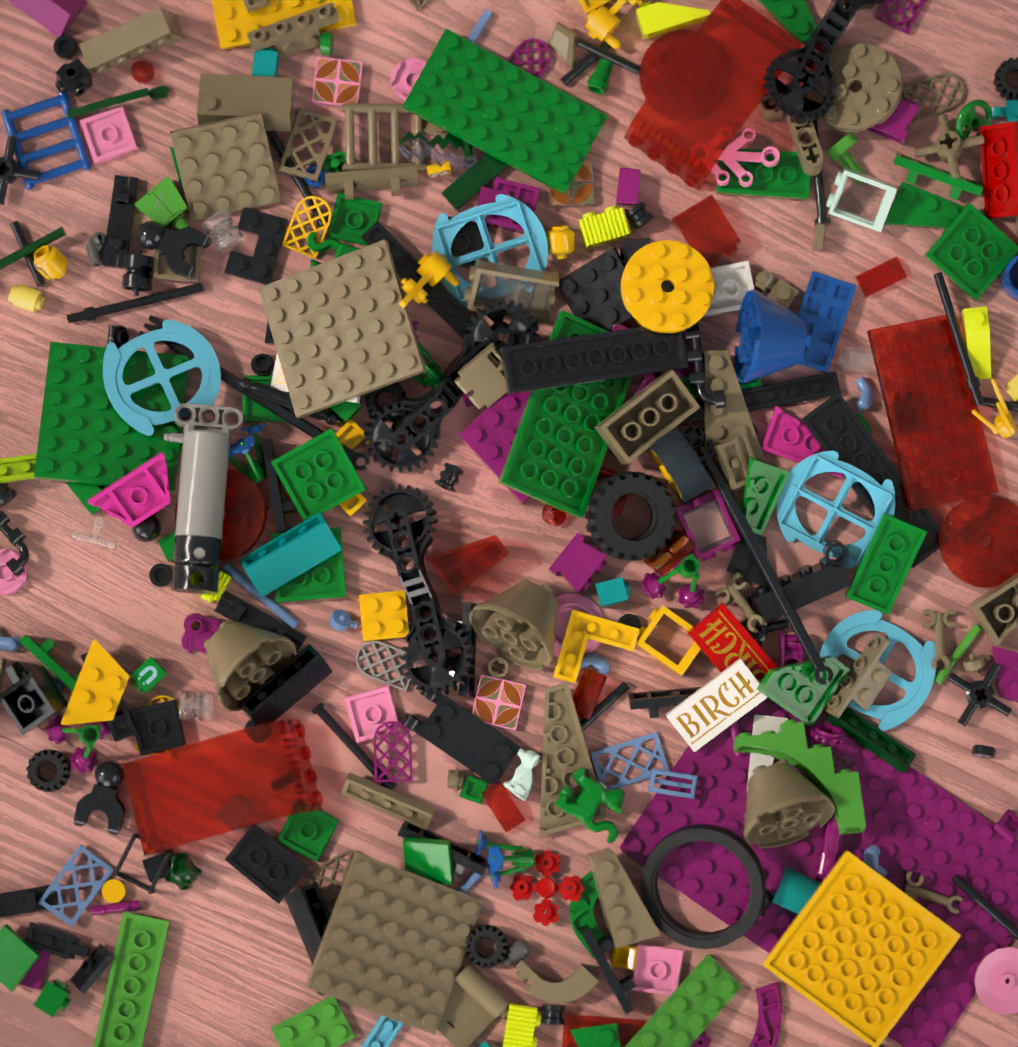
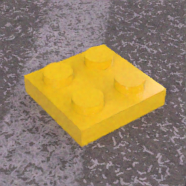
(384, 615)

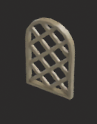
(935, 78)
(333, 872)

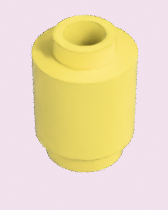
(26, 297)

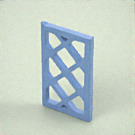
(637, 744)
(55, 885)

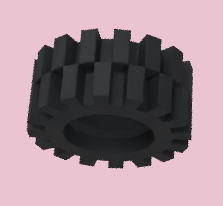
(1001, 79)
(371, 398)
(62, 770)
(490, 960)

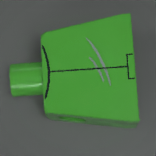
(164, 205)

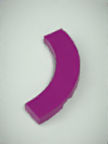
(769, 1016)

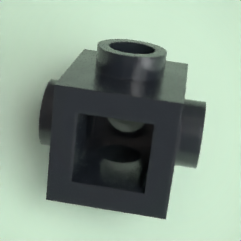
(73, 79)

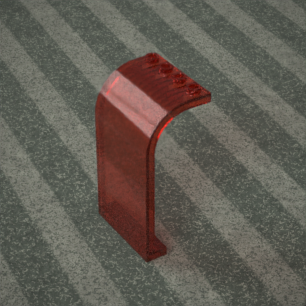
(709, 91)
(222, 785)

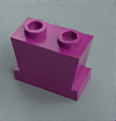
(897, 124)
(578, 563)

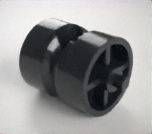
(137, 272)

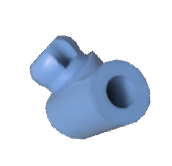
(9, 644)

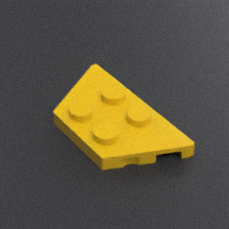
(97, 689)

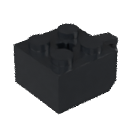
(31, 697)

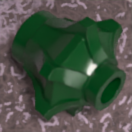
(182, 871)

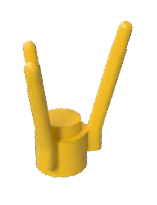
(1004, 422)

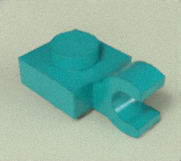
(1009, 112)

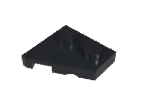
(745, 563)

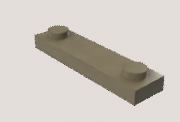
(387, 801)

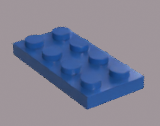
(826, 309)

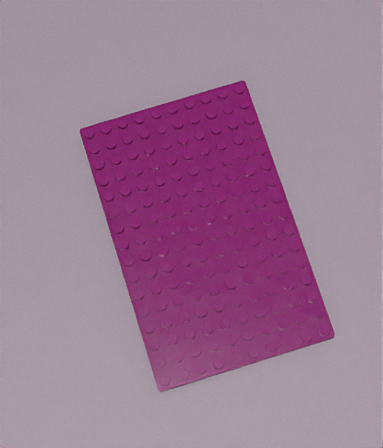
(905, 816)

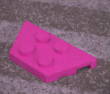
(137, 493)

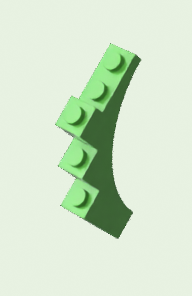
(816, 764)

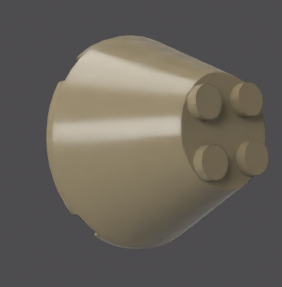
(519, 624)
(244, 659)
(782, 806)

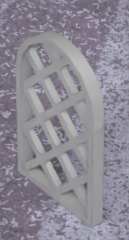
(386, 646)

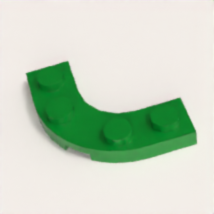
(582, 911)

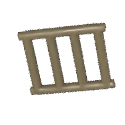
(372, 110)

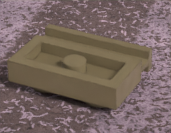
(735, 459)

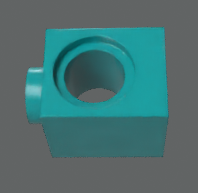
(265, 63)
(612, 591)

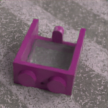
(708, 525)

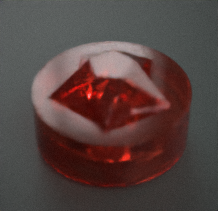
(142, 72)
(552, 515)

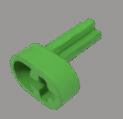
(840, 152)

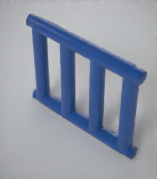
(76, 141)

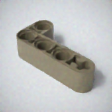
(798, 133)

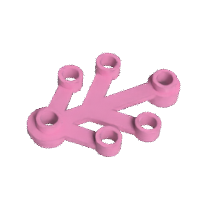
(732, 155)

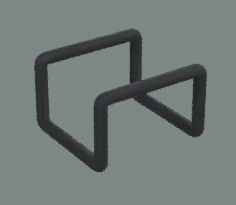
(150, 889)

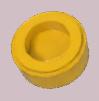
(113, 890)

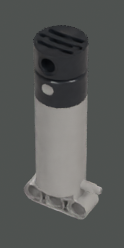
(201, 496)

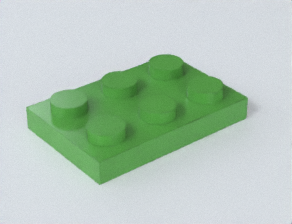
(315, 1027)

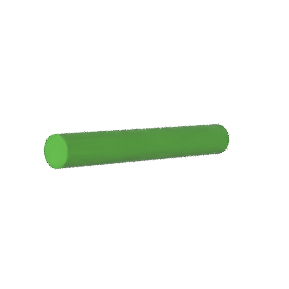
(958, 653)

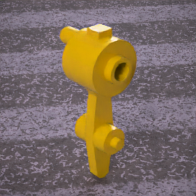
(604, 22)
(432, 270)

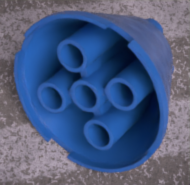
(769, 337)

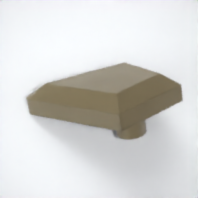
(564, 43)

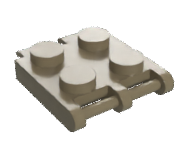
(484, 377)

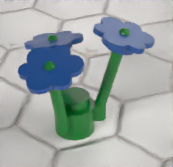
(253, 470)
(520, 858)

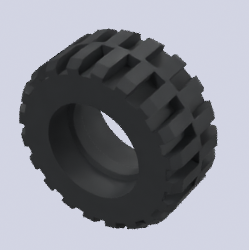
(661, 519)

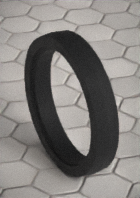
(667, 923)

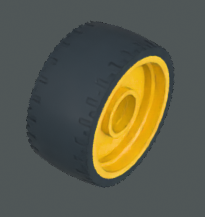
(680, 465)

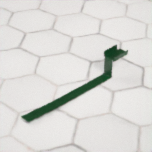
(155, 93)

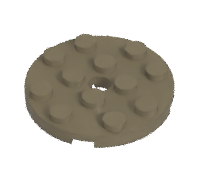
(879, 92)

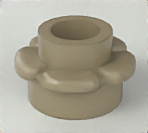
(455, 779)

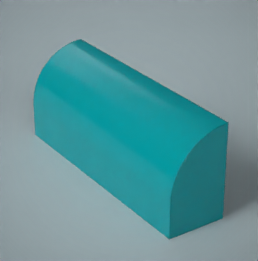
(290, 554)
(794, 890)

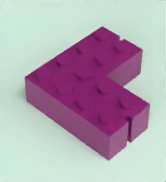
(493, 434)

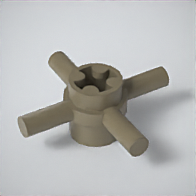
(947, 139)

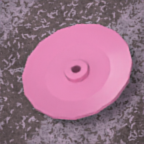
(571, 602)
(998, 981)

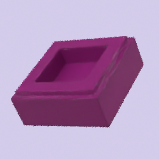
(1007, 825)

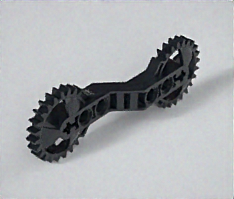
(820, 74)
(384, 439)
(419, 590)

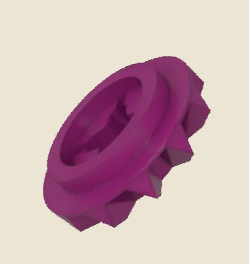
(828, 734)

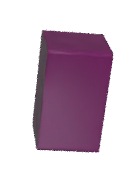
(628, 187)

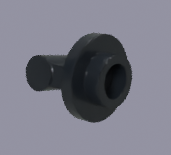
(118, 335)

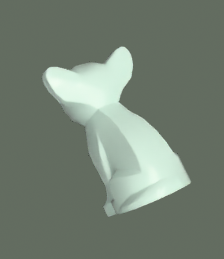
(523, 778)

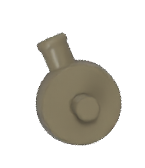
(975, 662)

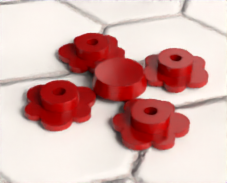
(546, 888)

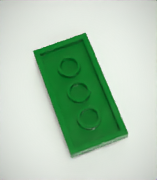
(781, 181)
(886, 563)

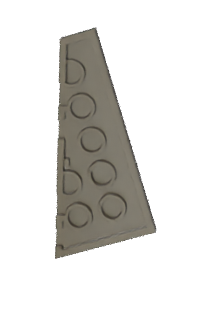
(733, 420)
(561, 755)

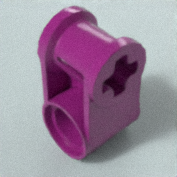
(789, 651)

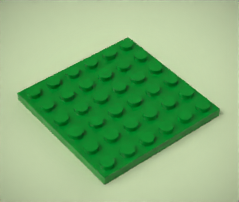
(83, 433)

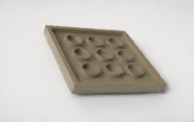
(225, 165)

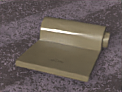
(471, 1007)

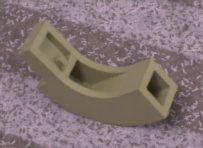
(562, 991)

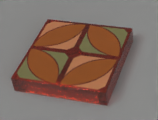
(667, 558)

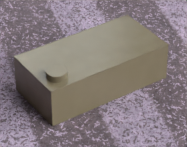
(241, 95)
(647, 417)

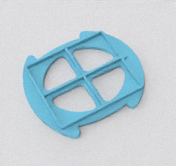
(505, 205)
(120, 393)
(826, 461)
(916, 691)

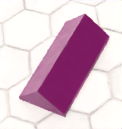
(52, 14)

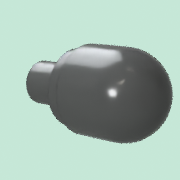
(517, 952)

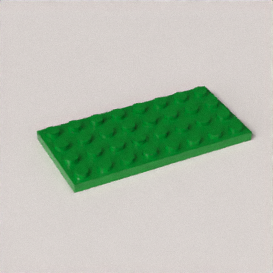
(505, 111)
(556, 442)

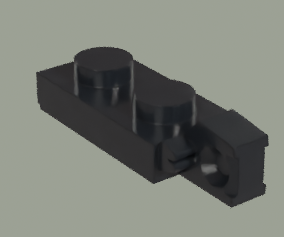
(55, 942)

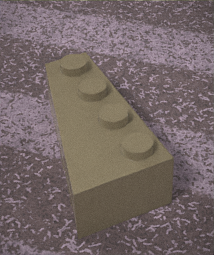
(131, 40)
(998, 610)

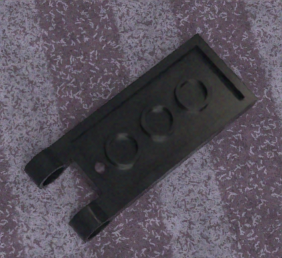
(465, 738)

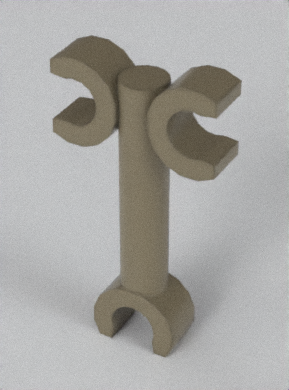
(733, 593)
(940, 621)
(912, 890)

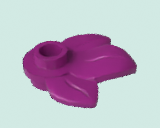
(196, 638)

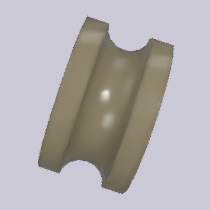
(501, 661)

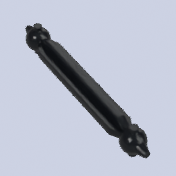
(282, 398)

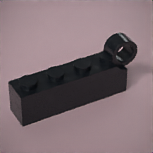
(806, 585)
(285, 687)
(310, 916)

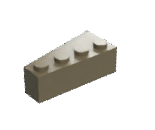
(621, 905)

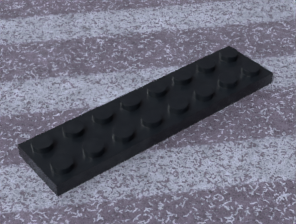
(591, 359)
(840, 430)

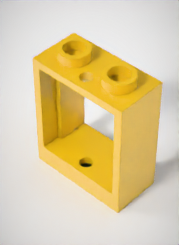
(644, 632)

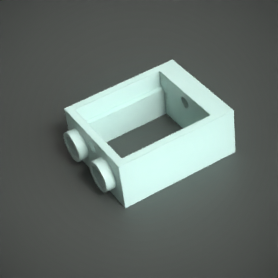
(878, 222)

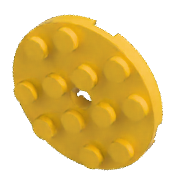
(684, 269)

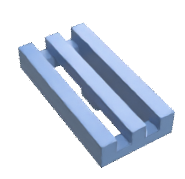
(694, 778)

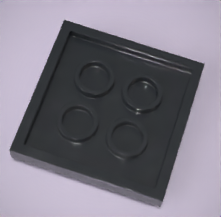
(595, 291)

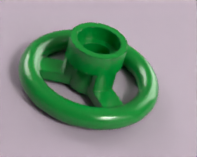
(969, 120)

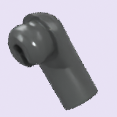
(94, 248)

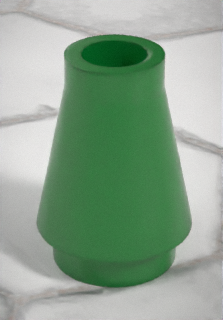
(600, 78)

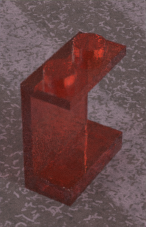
(707, 230)

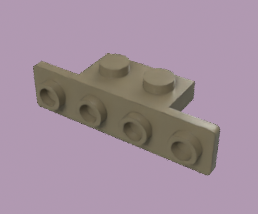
(294, 33)
(863, 679)

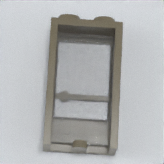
(526, 286)

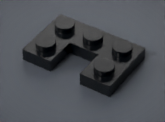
(262, 264)

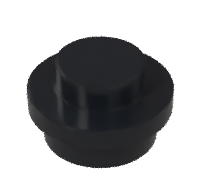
(262, 364)

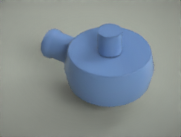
(341, 620)

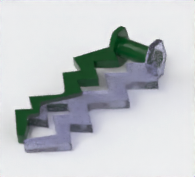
(429, 149)

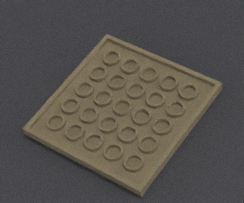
(341, 329)
(394, 943)

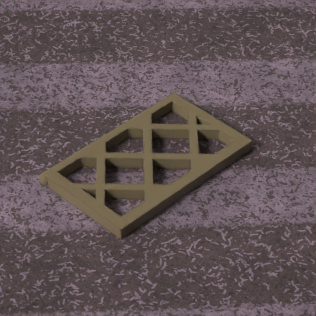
(319, 159)

